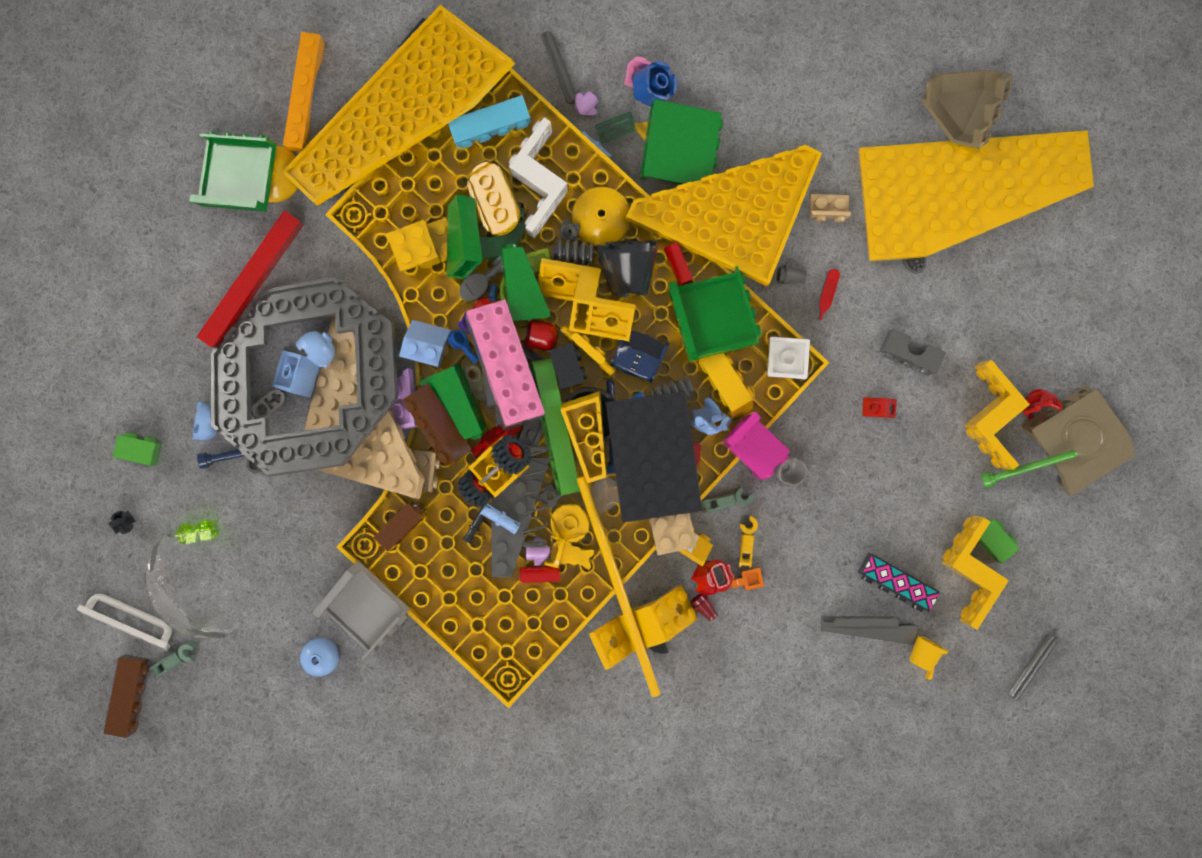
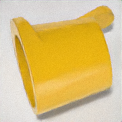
(926, 655)

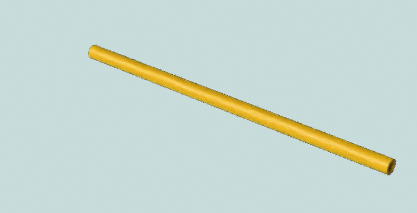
(618, 585)

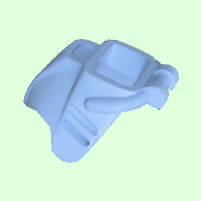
(705, 418)

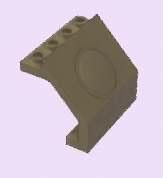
(1090, 430)

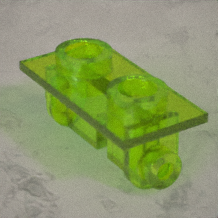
(187, 533)

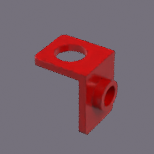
(879, 407)

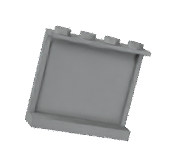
(363, 608)

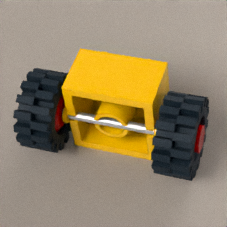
(494, 470)

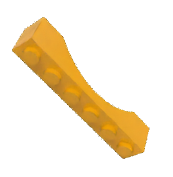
(307, 66)

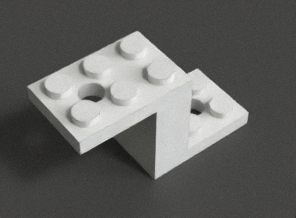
(537, 177)

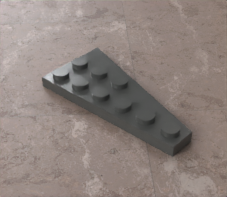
(505, 544)

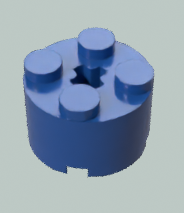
(654, 82)

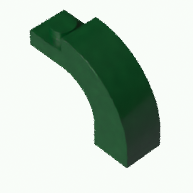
(492, 245)

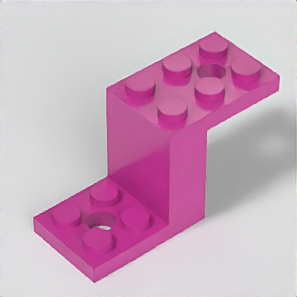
(756, 446)

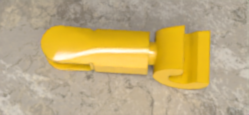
(747, 542)

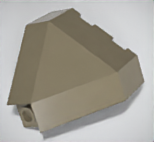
(967, 103)

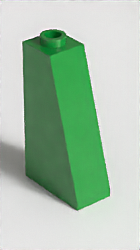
(462, 238)
(521, 287)
(458, 400)

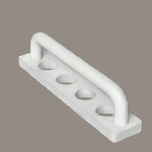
(87, 610)

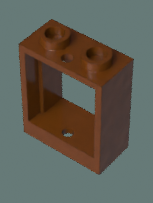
(401, 525)

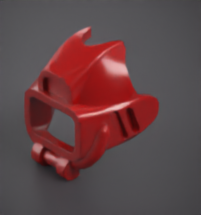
(1048, 400)
(706, 578)

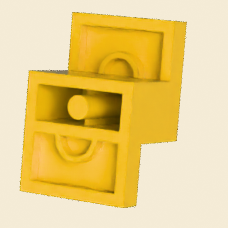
(420, 244)

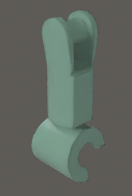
(726, 501)
(175, 658)

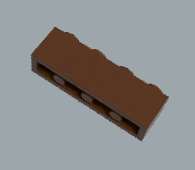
(436, 425)
(126, 695)

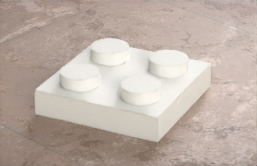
(788, 358)

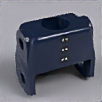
(639, 356)

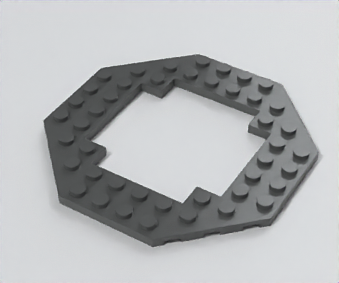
(374, 374)

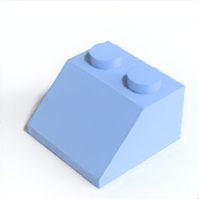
(425, 343)
(296, 374)

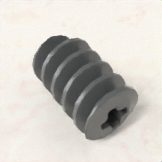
(573, 252)
(680, 387)

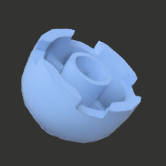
(318, 348)
(202, 424)
(319, 650)

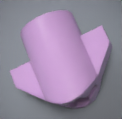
(585, 104)
(538, 554)

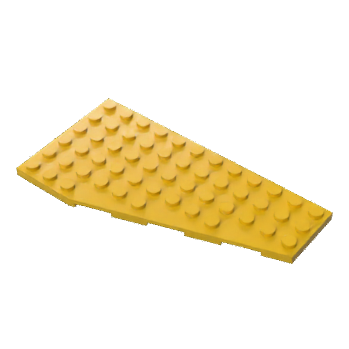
(414, 93)
(947, 192)

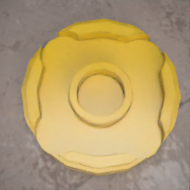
(570, 522)

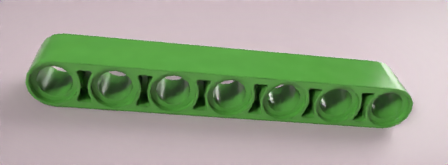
(555, 428)

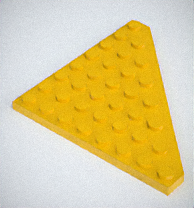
(735, 214)

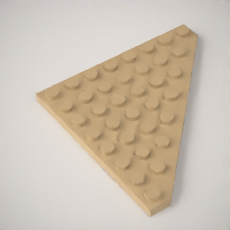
(383, 456)

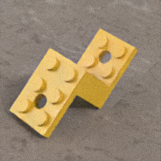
(588, 311)
(995, 415)
(961, 562)
(656, 623)

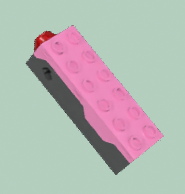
(504, 364)

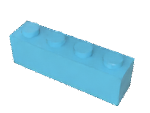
(489, 122)

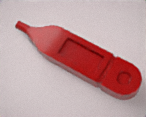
(828, 291)

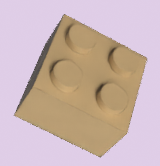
(672, 533)

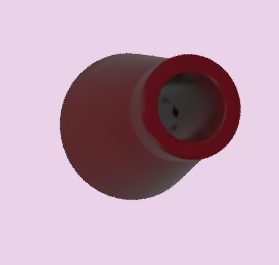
(704, 606)

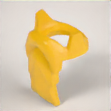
(565, 552)

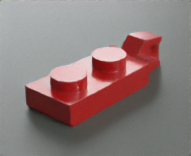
(491, 437)

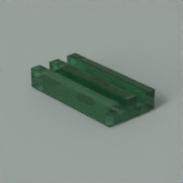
(599, 126)

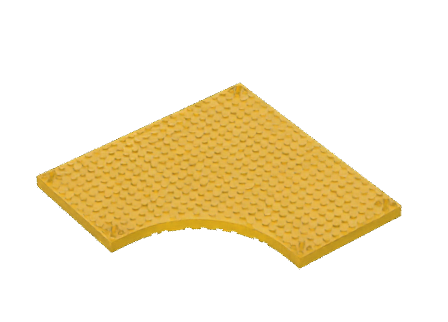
(497, 624)

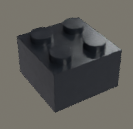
(567, 367)

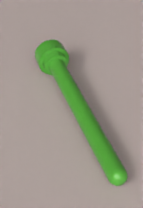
(990, 479)

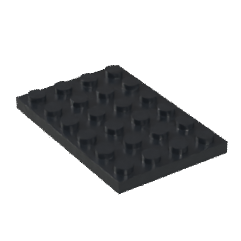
(653, 456)

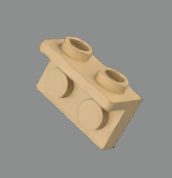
(829, 207)
(428, 464)

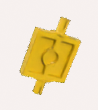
(583, 343)

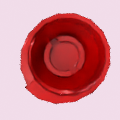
(541, 335)

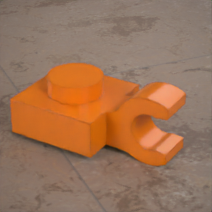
(749, 578)

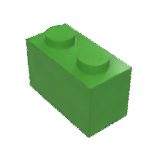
(137, 449)
(997, 542)

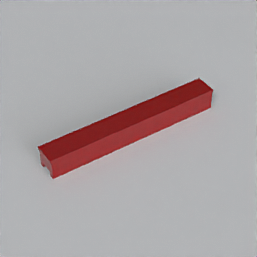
(250, 279)

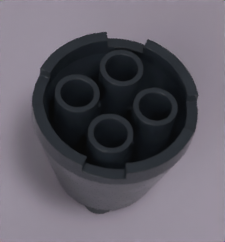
(628, 266)

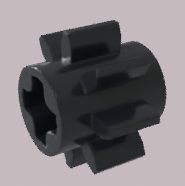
(122, 522)

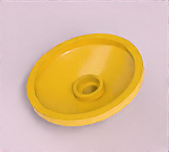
(281, 186)
(601, 229)

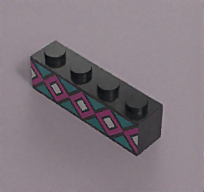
(901, 583)

